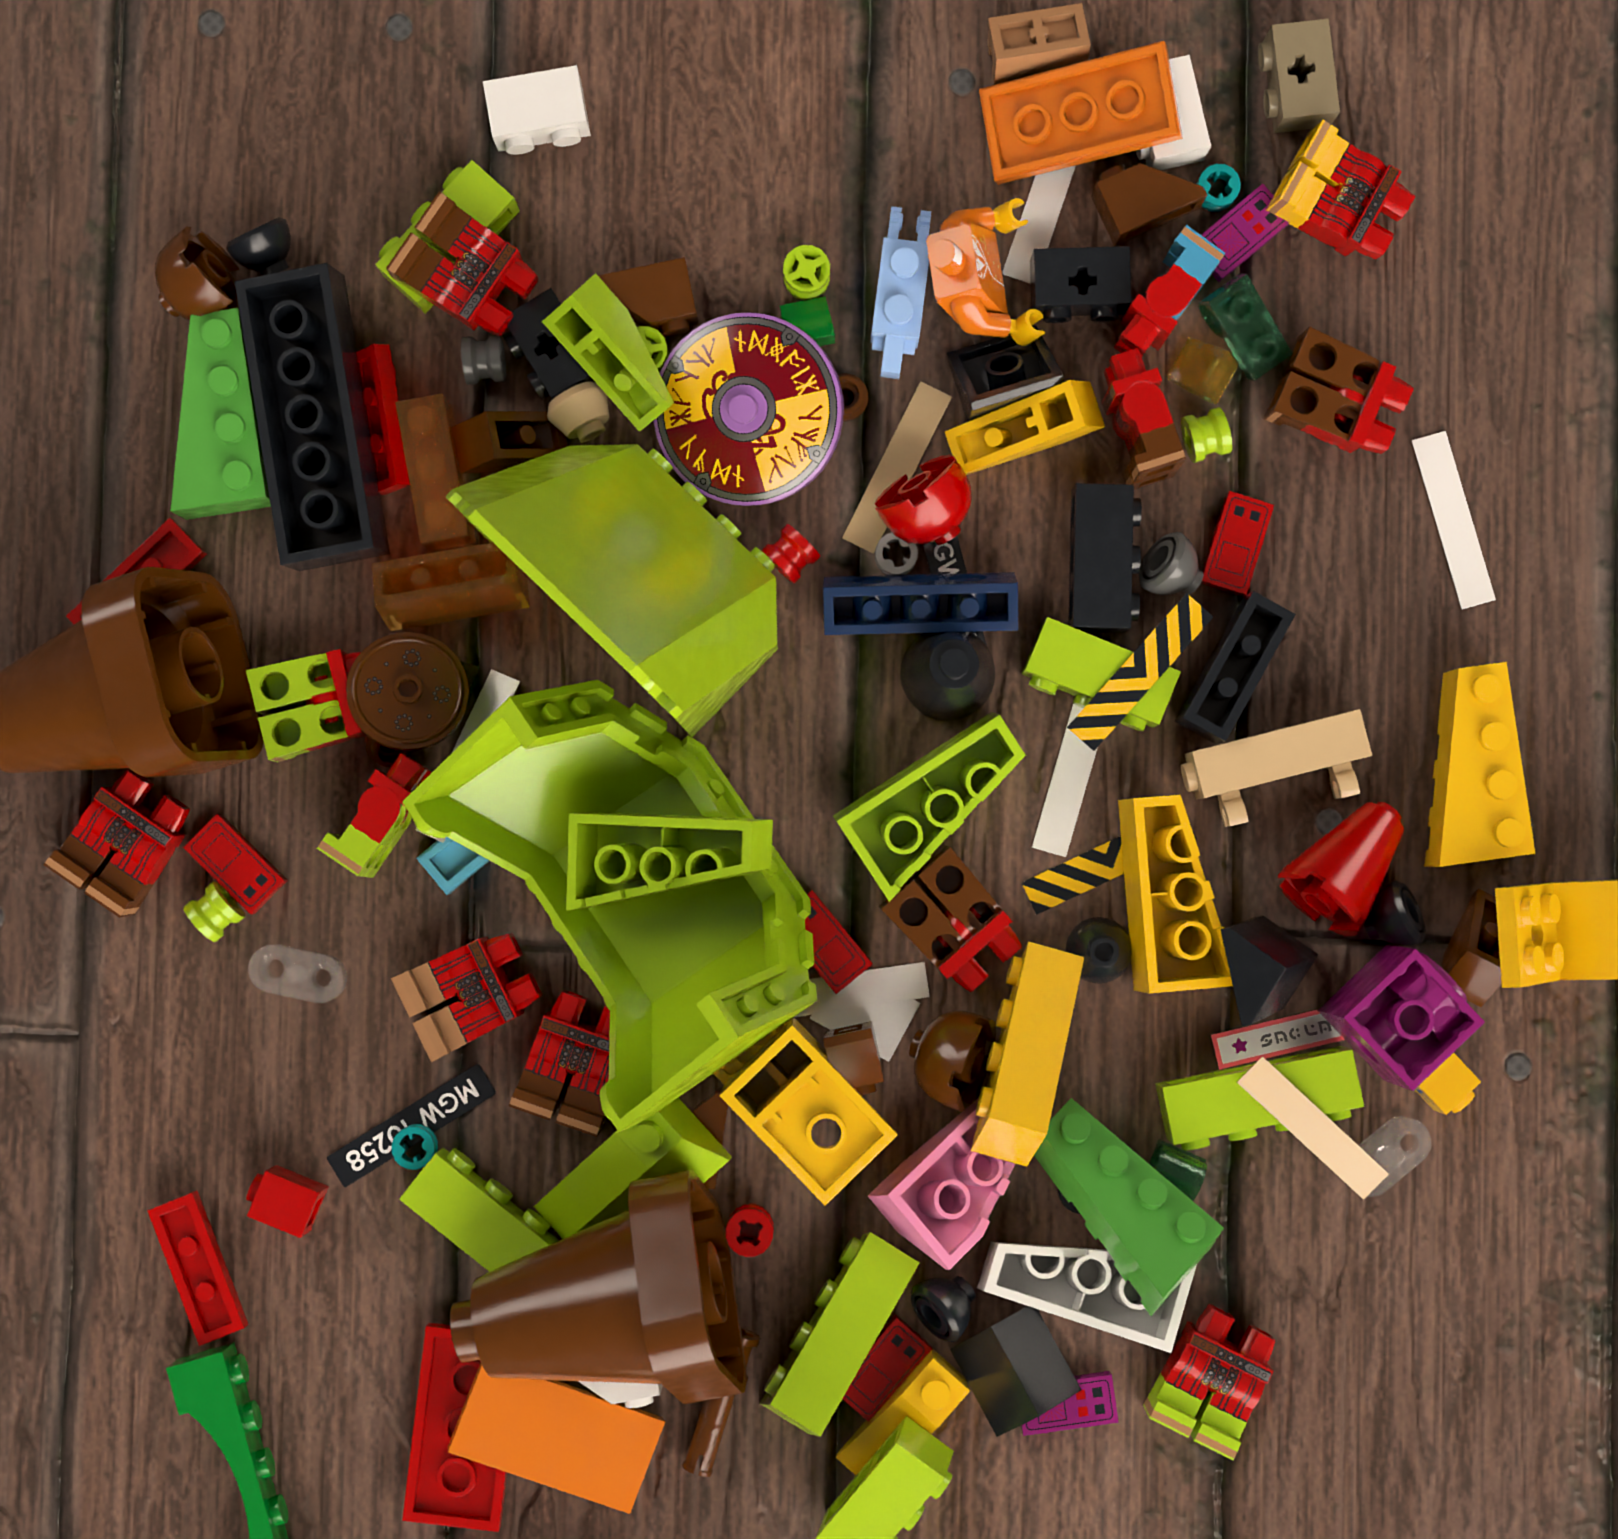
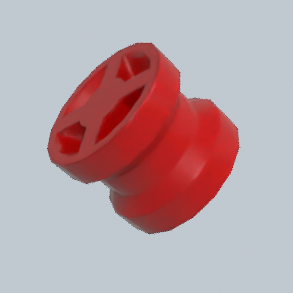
(791, 553)
(751, 1217)

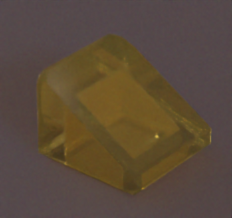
(1203, 370)

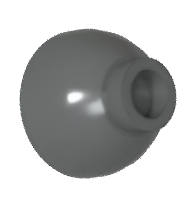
(1171, 566)

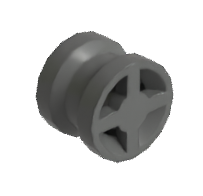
(483, 359)

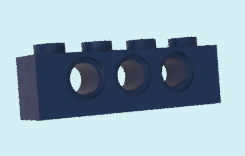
(920, 603)

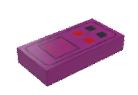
(1244, 231)
(1087, 1408)

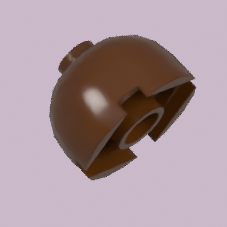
(195, 276)
(952, 1057)

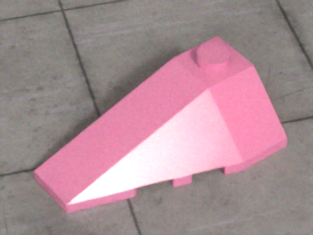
(944, 1192)

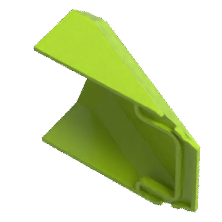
(636, 568)

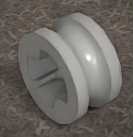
(887, 566)

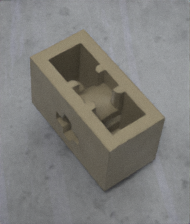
(1308, 52)

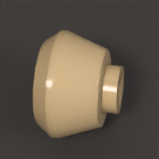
(580, 411)

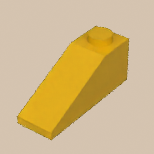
(1026, 426)
(924, 1397)

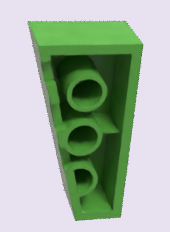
(218, 433)
(1126, 1204)

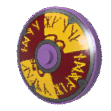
(749, 409)

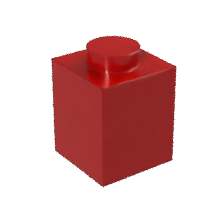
(285, 1200)

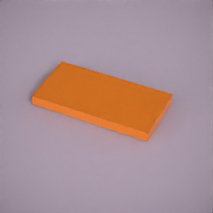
(1081, 113)
(558, 1437)

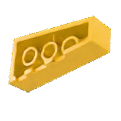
(1478, 772)
(1168, 900)
(1029, 1054)

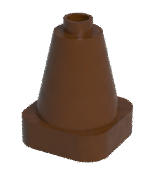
(135, 684)
(618, 1301)

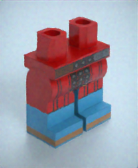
(1156, 313)

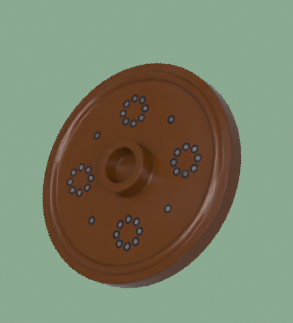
(407, 691)

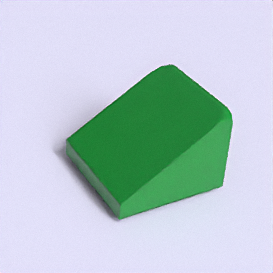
(812, 318)

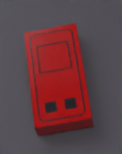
(1236, 543)
(235, 864)
(835, 952)
(886, 1367)

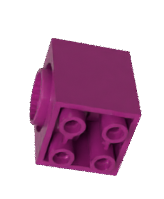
(1402, 1015)

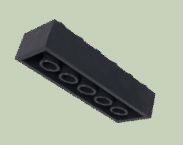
(312, 417)

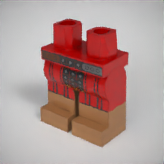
(481, 986)

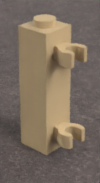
(1275, 756)

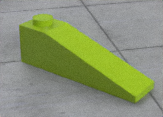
(655, 1147)

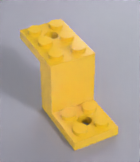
(1557, 932)
(786, 1088)

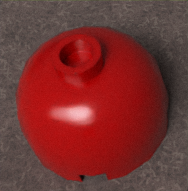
(927, 504)

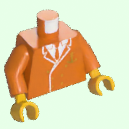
(969, 273)

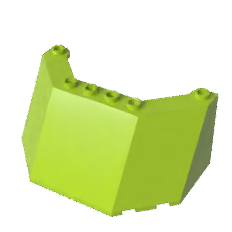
(681, 969)

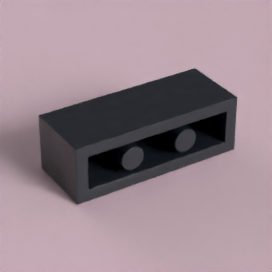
(1103, 557)
(1235, 667)

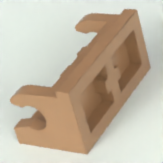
(1037, 41)

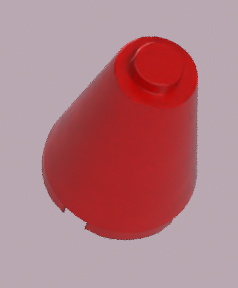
(1345, 868)

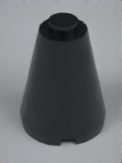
(947, 674)

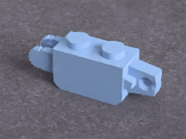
(900, 293)

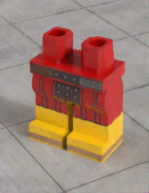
(1339, 193)

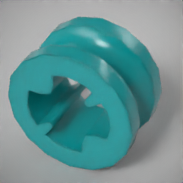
(1232, 187)
(400, 1148)

